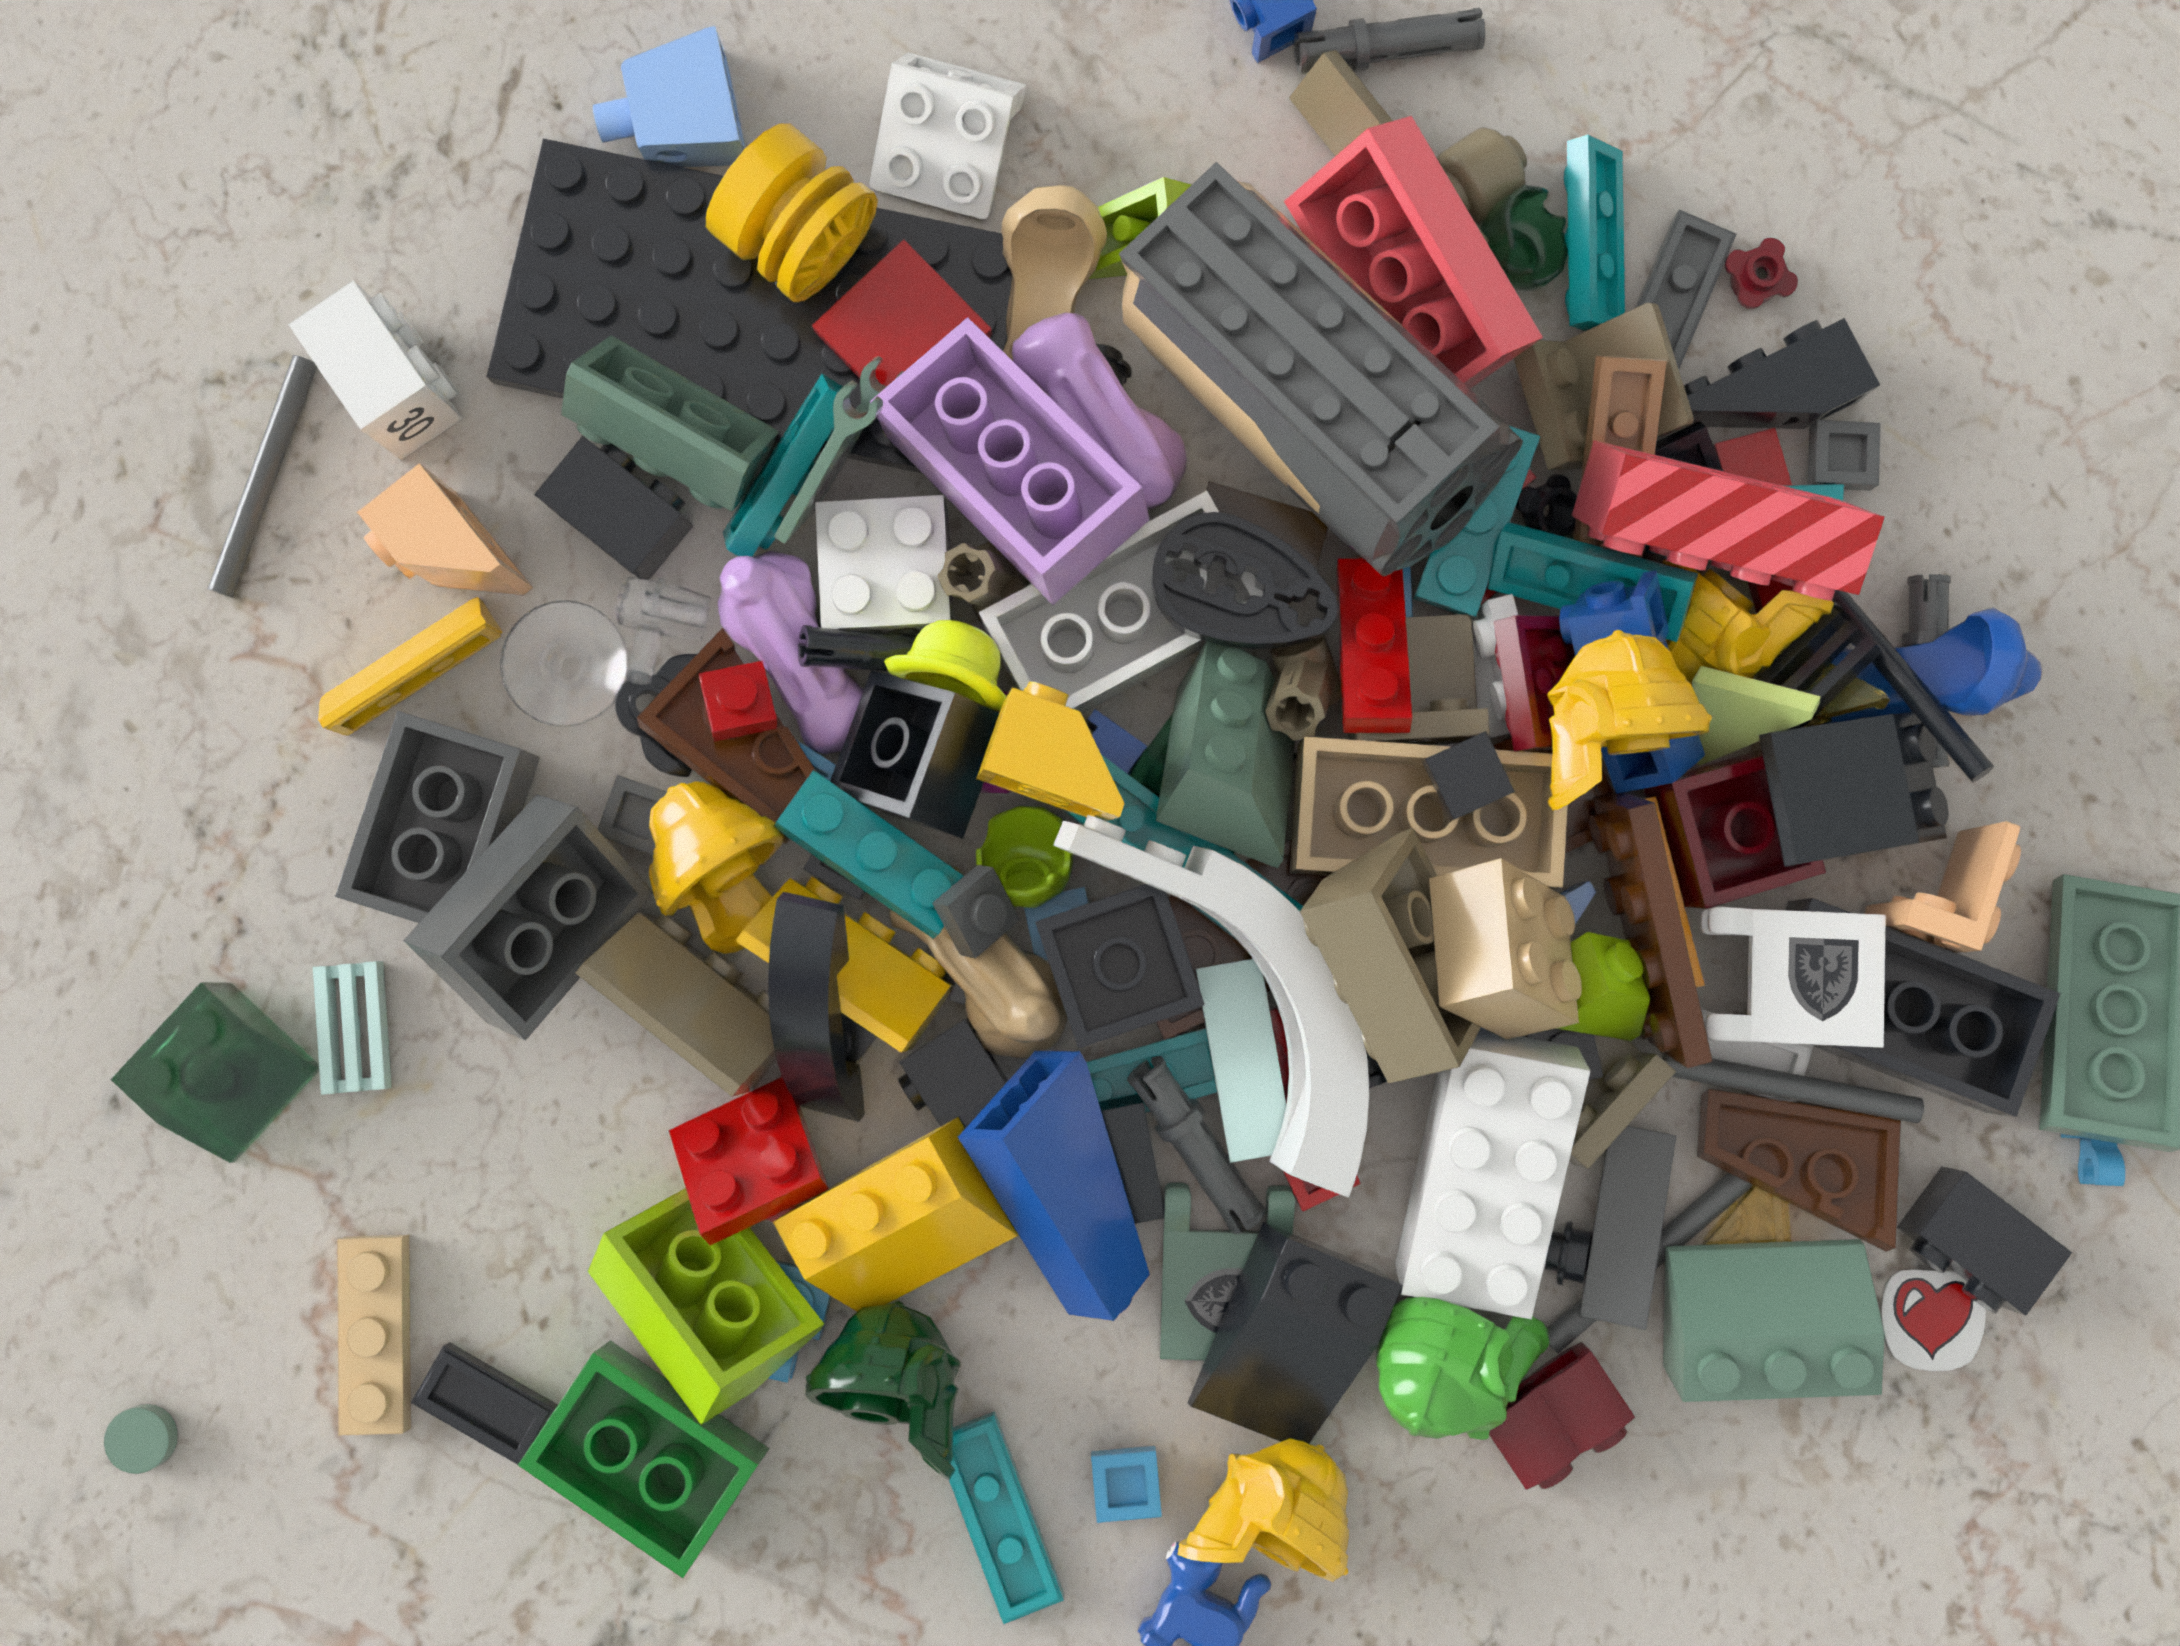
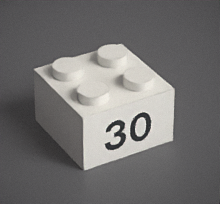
(378, 369)
(883, 563)

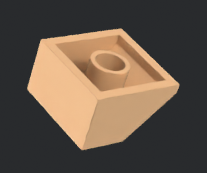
(436, 535)

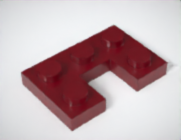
(1531, 664)

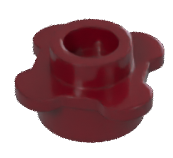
(1751, 289)

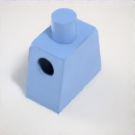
(677, 104)

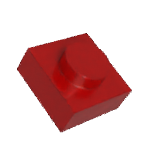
(738, 700)

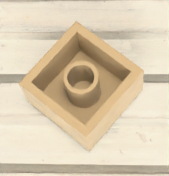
(1504, 950)

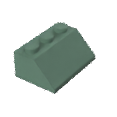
(666, 422)
(1223, 761)
(1771, 1321)

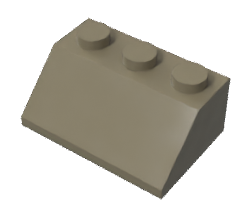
(1381, 950)
(686, 1000)

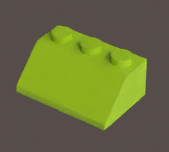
(702, 1312)

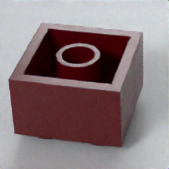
(1725, 833)

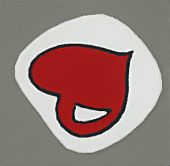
(1931, 1320)

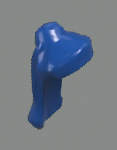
(1966, 668)

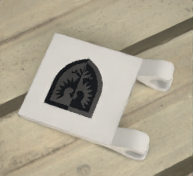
(1808, 977)

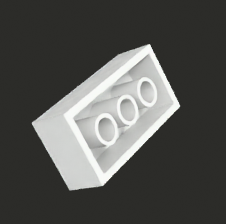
(1108, 625)
(1492, 1174)

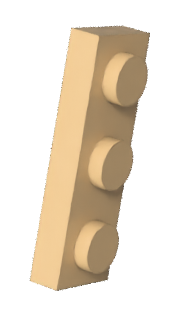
(374, 1335)

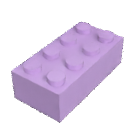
(1011, 460)

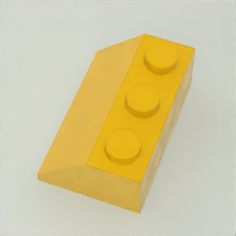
(1049, 755)
(880, 983)
(896, 1222)

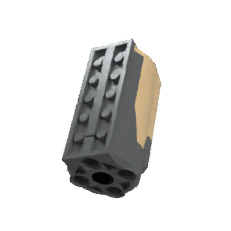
(1312, 373)

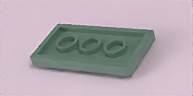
(2117, 1019)

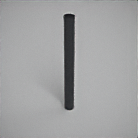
(1917, 694)

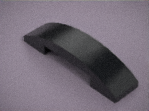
(804, 1006)

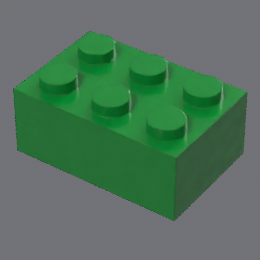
(641, 1459)

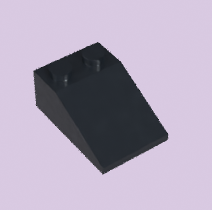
(1853, 787)
(1292, 1336)

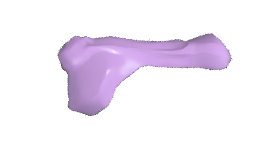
(1075, 374)
(763, 611)

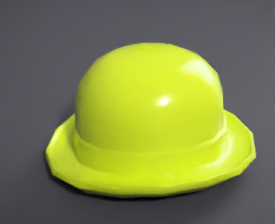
(953, 659)

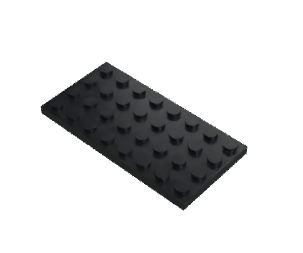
(628, 256)

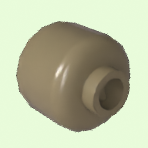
(1484, 169)

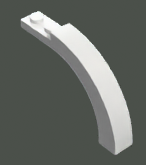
(1326, 1050)

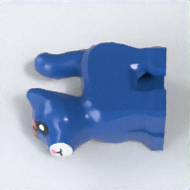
(1197, 1614)

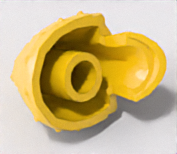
(1729, 638)
(1618, 697)
(708, 860)
(1282, 1504)

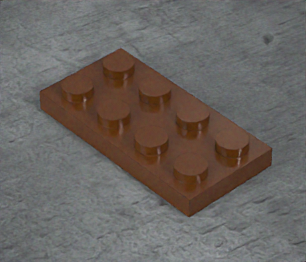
(1651, 921)

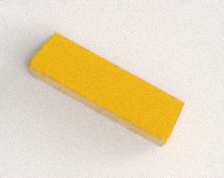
(408, 668)

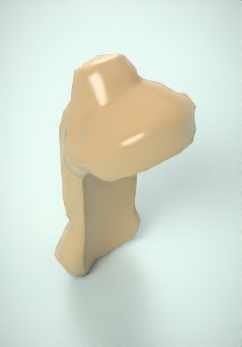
(1052, 250)
(1006, 992)

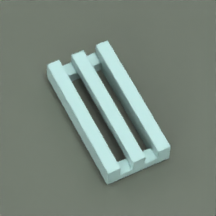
(327, 1027)

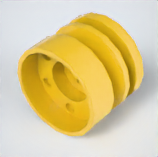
(790, 211)

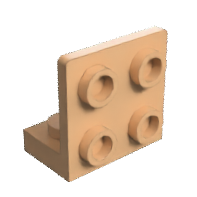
(1965, 908)

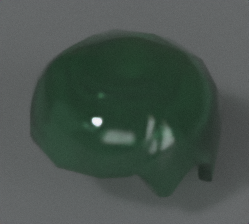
(1527, 238)

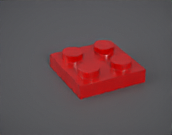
(747, 1161)

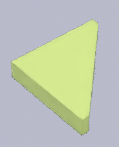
(1746, 709)

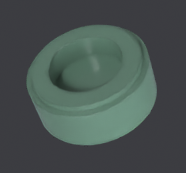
(140, 1438)

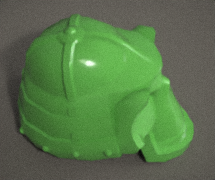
(1452, 1368)

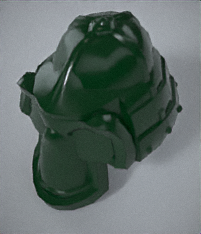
(891, 1371)

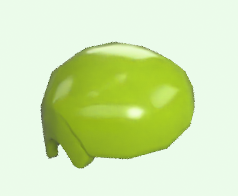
(1024, 856)

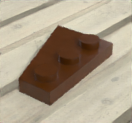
(753, 768)
(1810, 1156)

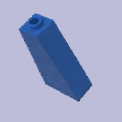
(1060, 1183)

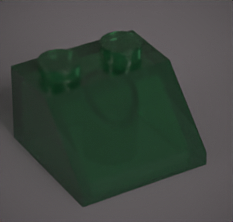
(216, 1071)

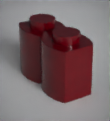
(1558, 1416)

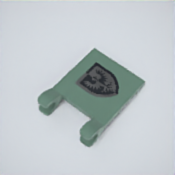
(847, 429)
(1204, 1269)

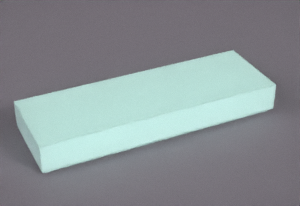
(1243, 1057)

